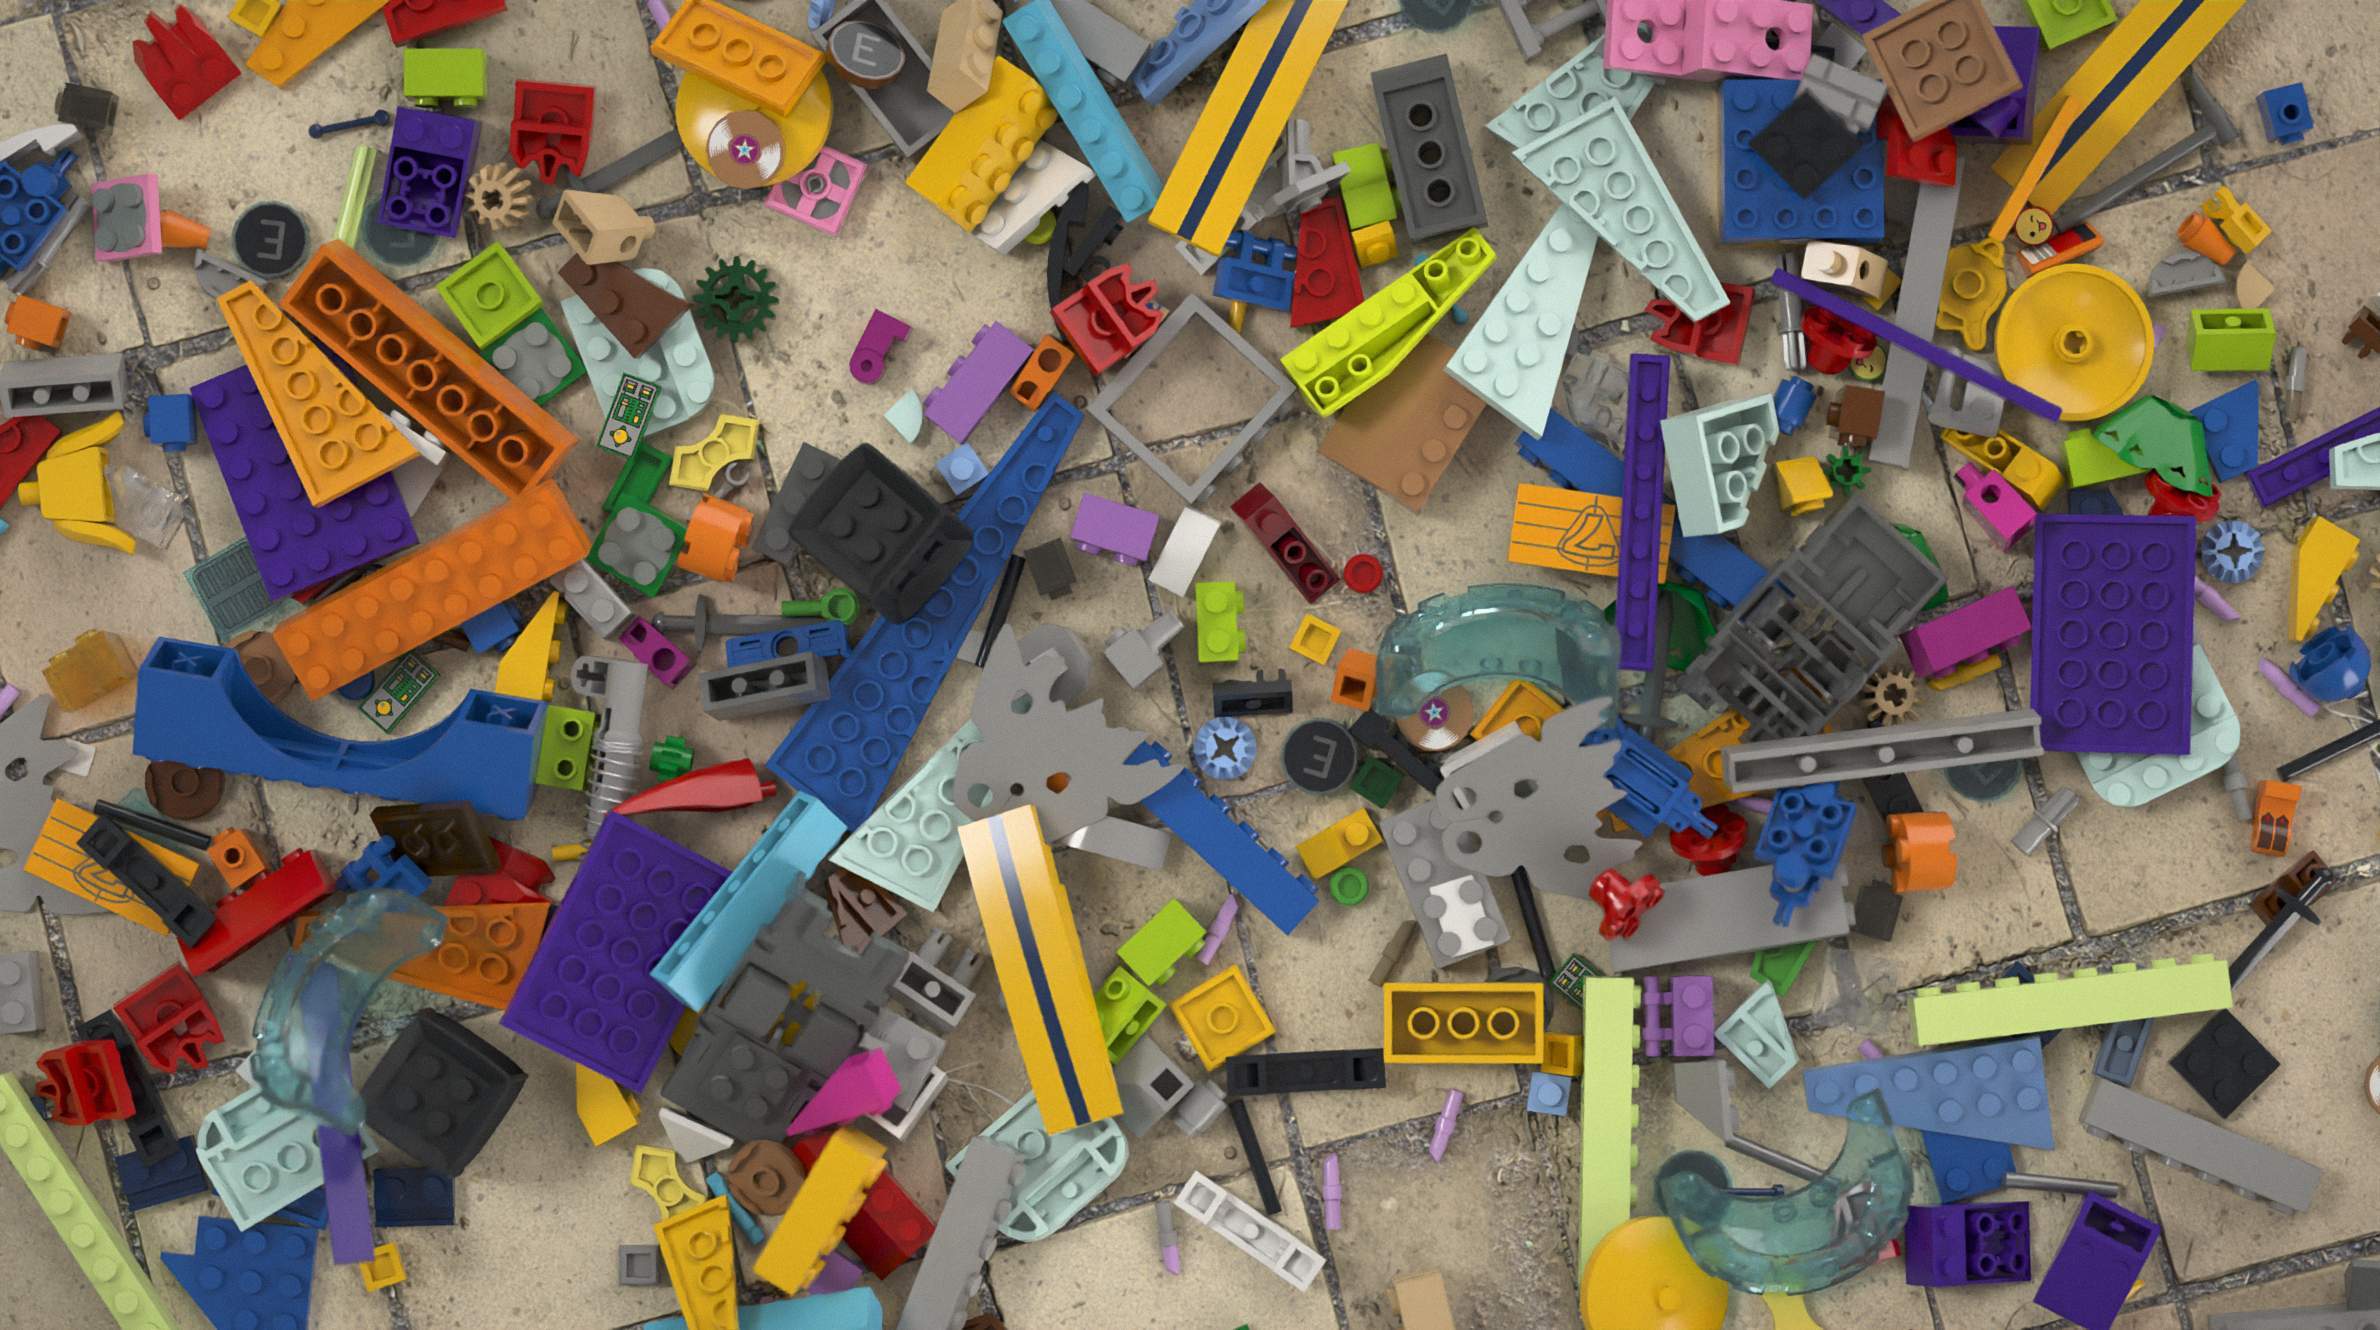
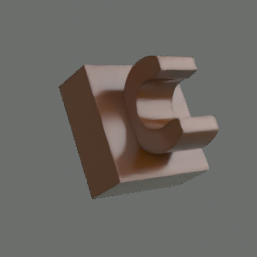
(2366, 327)

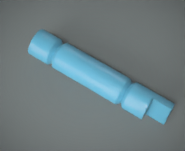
(738, 1212)

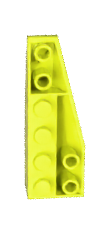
(1385, 327)

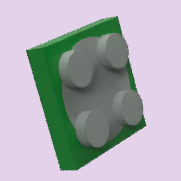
(536, 358)
(638, 543)

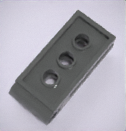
(1429, 88)

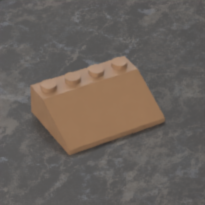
(1405, 426)

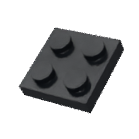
(1805, 143)
(2223, 1063)

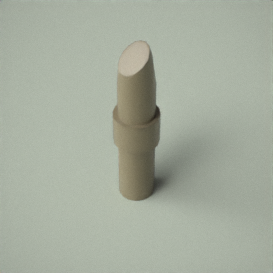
(1392, 953)

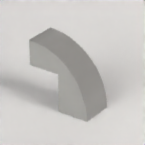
(1122, 842)

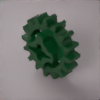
(735, 317)

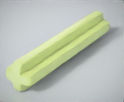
(356, 195)

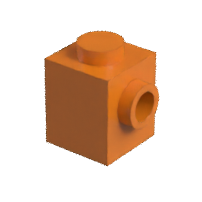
(36, 323)
(1356, 680)
(237, 857)

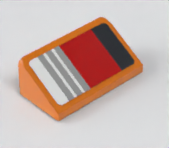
(2059, 249)

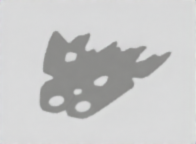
(1048, 742)
(26, 809)
(1546, 823)

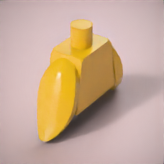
(76, 490)

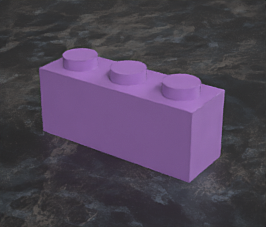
(977, 381)

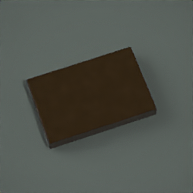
(438, 837)

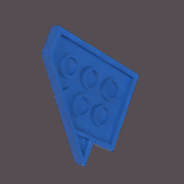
(249, 1276)

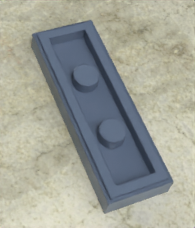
(2122, 1049)

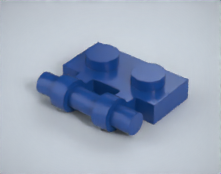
(1255, 283)
(394, 875)

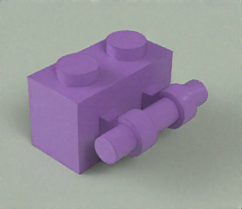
(1689, 1015)

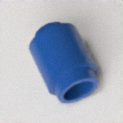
(1793, 403)

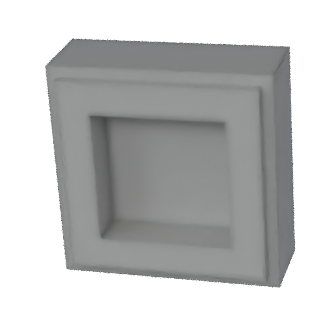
(639, 1264)

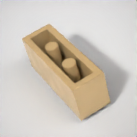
(964, 52)

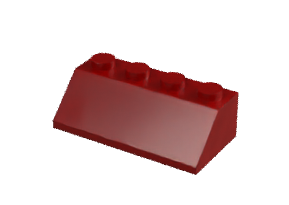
(260, 911)
(888, 1222)

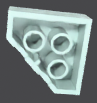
(1719, 460)

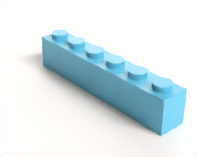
(1085, 108)
(747, 900)
(832, 1311)

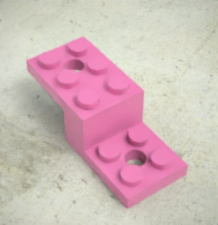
(1709, 38)

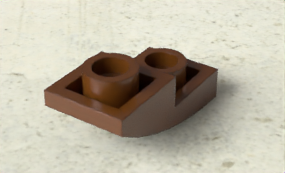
(2269, 903)

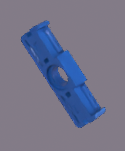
(821, 638)

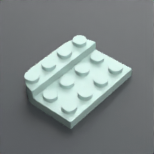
(674, 362)
(2139, 778)
(262, 1156)
(1061, 1168)

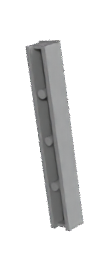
(1918, 315)
(1881, 750)

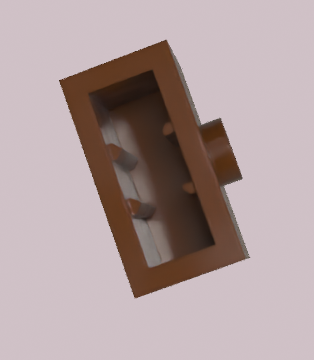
(1855, 416)

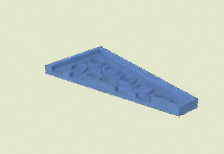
(1191, 41)
(1963, 1090)

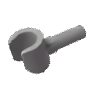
(728, 486)

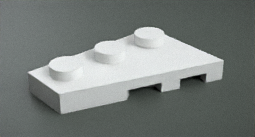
(1032, 191)

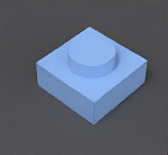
(962, 469)
(1548, 1093)

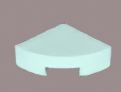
(907, 416)

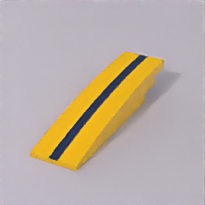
(2116, 90)
(1244, 120)
(1041, 969)

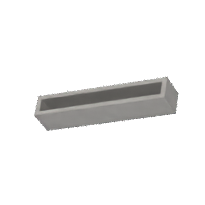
(2200, 1145)
(964, 1236)

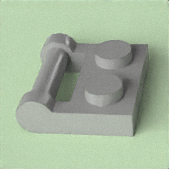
(1979, 409)

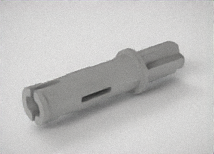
(22, 281)
(1791, 314)

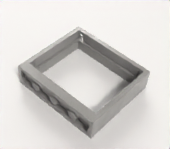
(1230, 457)

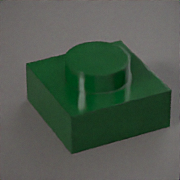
(1376, 782)

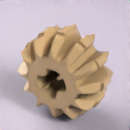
(485, 198)
(1897, 682)

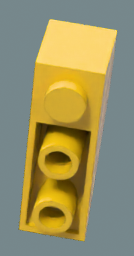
(2021, 467)
(1801, 485)
(2315, 567)
(529, 662)
(604, 1105)

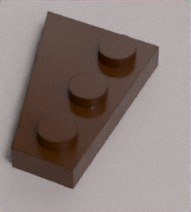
(625, 302)

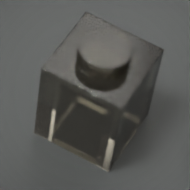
(87, 108)
(1051, 569)
(1876, 911)

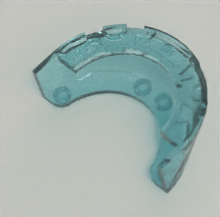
(1497, 634)
(322, 992)
(1811, 1234)

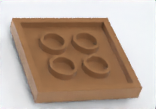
(1941, 63)

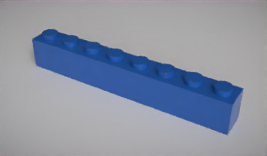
(1590, 468)

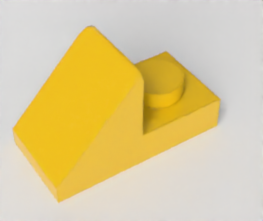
(1339, 843)

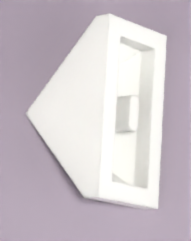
(692, 1137)

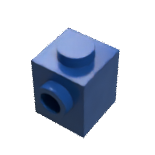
(2285, 114)
(171, 422)
(494, 628)

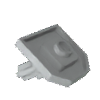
(1302, 174)
(1057, 642)

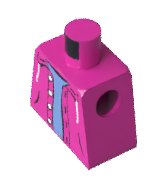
(2003, 520)

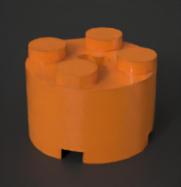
(714, 539)
(1920, 851)

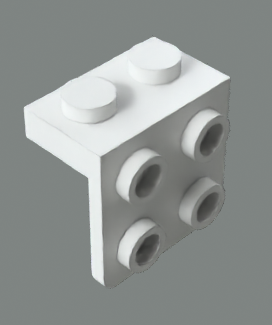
(422, 472)

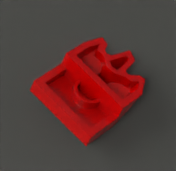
(183, 61)
(552, 126)
(1925, 161)
(1108, 317)
(1713, 338)
(513, 883)
(170, 1019)
(85, 1083)

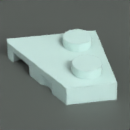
(1760, 1036)

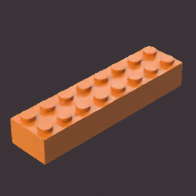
(427, 370)
(432, 589)

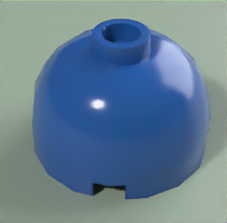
(2333, 665)

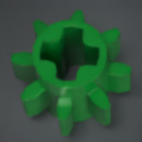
(1852, 463)
(671, 758)

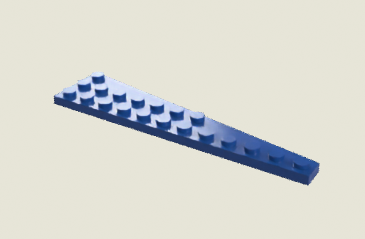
(879, 695)

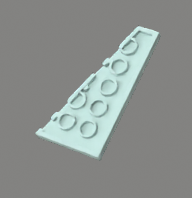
(1568, 94)
(1524, 332)
(914, 835)

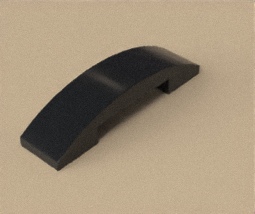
(1072, 215)
(148, 879)
(1305, 1071)
(151, 1125)

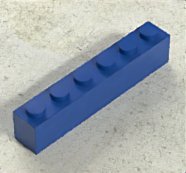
(1226, 846)

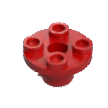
(1834, 341)
(2179, 502)
(1719, 851)
(1623, 902)

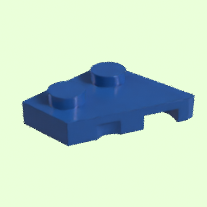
(2231, 431)
(1965, 1164)

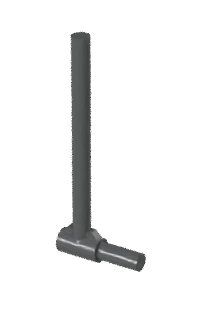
(2214, 128)

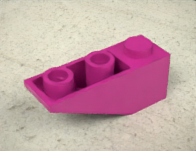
(857, 1087)

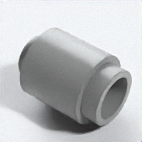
(1199, 1108)

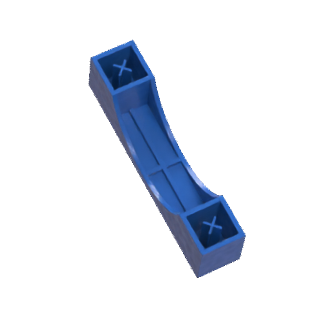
(209, 713)

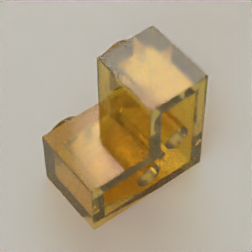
(89, 669)

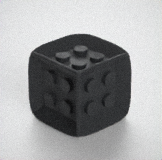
(881, 533)
(440, 1092)

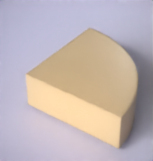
(2251, 287)

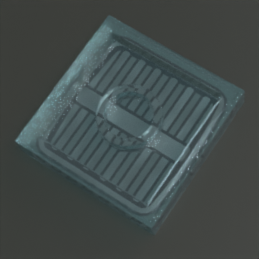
(232, 589)

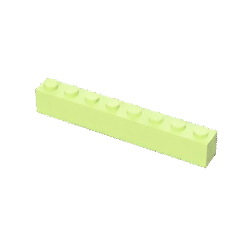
(2070, 1001)
(1607, 1109)
(77, 1214)

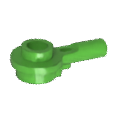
(835, 605)

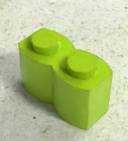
(1366, 188)

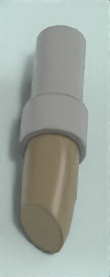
(2295, 382)

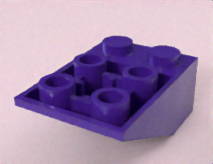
(2022, 50)
(428, 170)
(1967, 1243)
(2096, 1263)

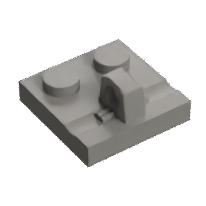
(908, 1050)

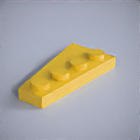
(701, 1264)

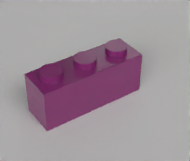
(1966, 634)

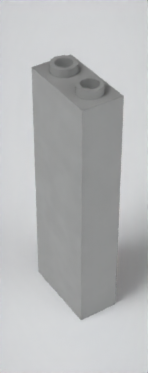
(1728, 917)

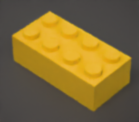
(984, 146)
(1464, 1022)
(821, 1206)

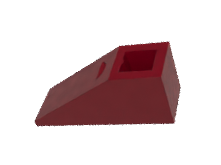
(1285, 542)

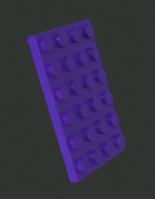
(289, 536)
(2113, 632)
(591, 975)

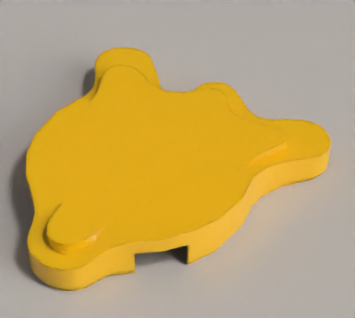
(1972, 291)

